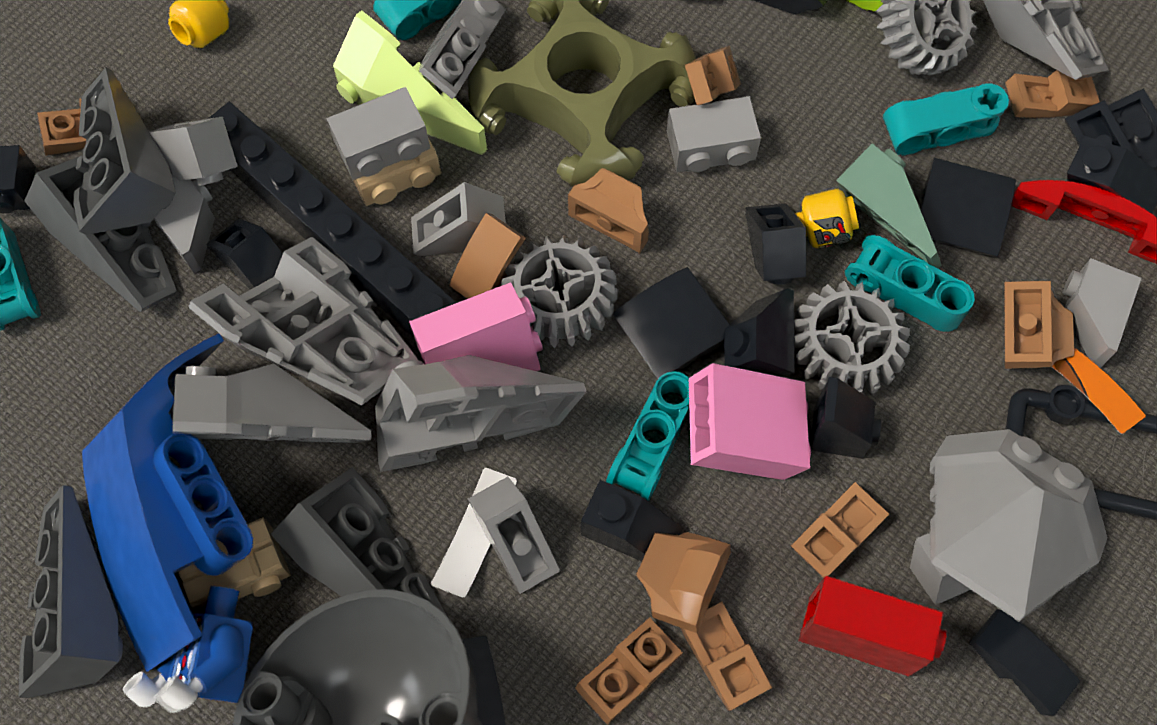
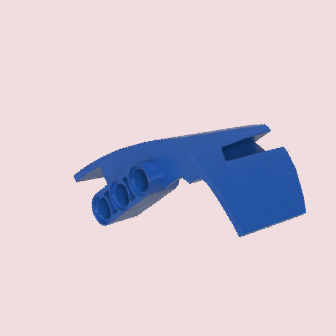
(148, 514)

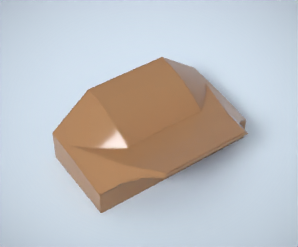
(611, 207)
(1035, 326)
(682, 576)

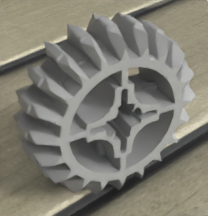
(915, 24)
(579, 274)
(865, 322)

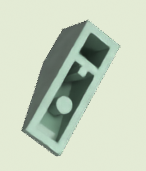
(885, 195)

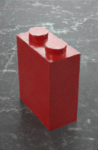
(872, 627)

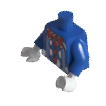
(205, 668)

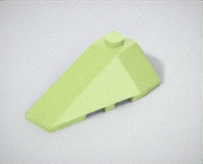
(373, 67)

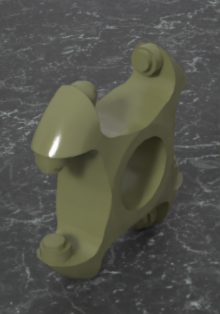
(582, 119)

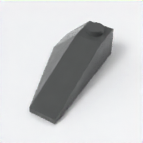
(122, 166)
(120, 256)
(347, 543)
(74, 617)

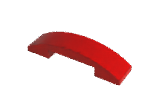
(1094, 204)

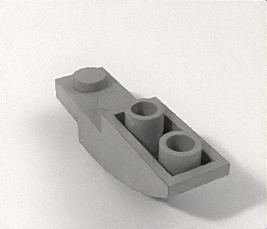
(460, 44)

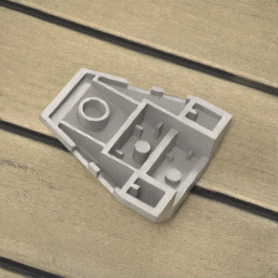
(1049, 33)
(310, 324)
(461, 404)
(258, 406)
(1012, 519)

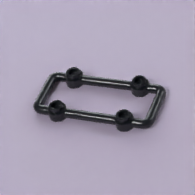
(1063, 407)

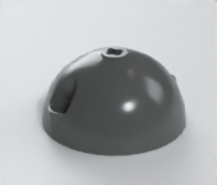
(364, 663)

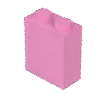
(483, 326)
(748, 422)

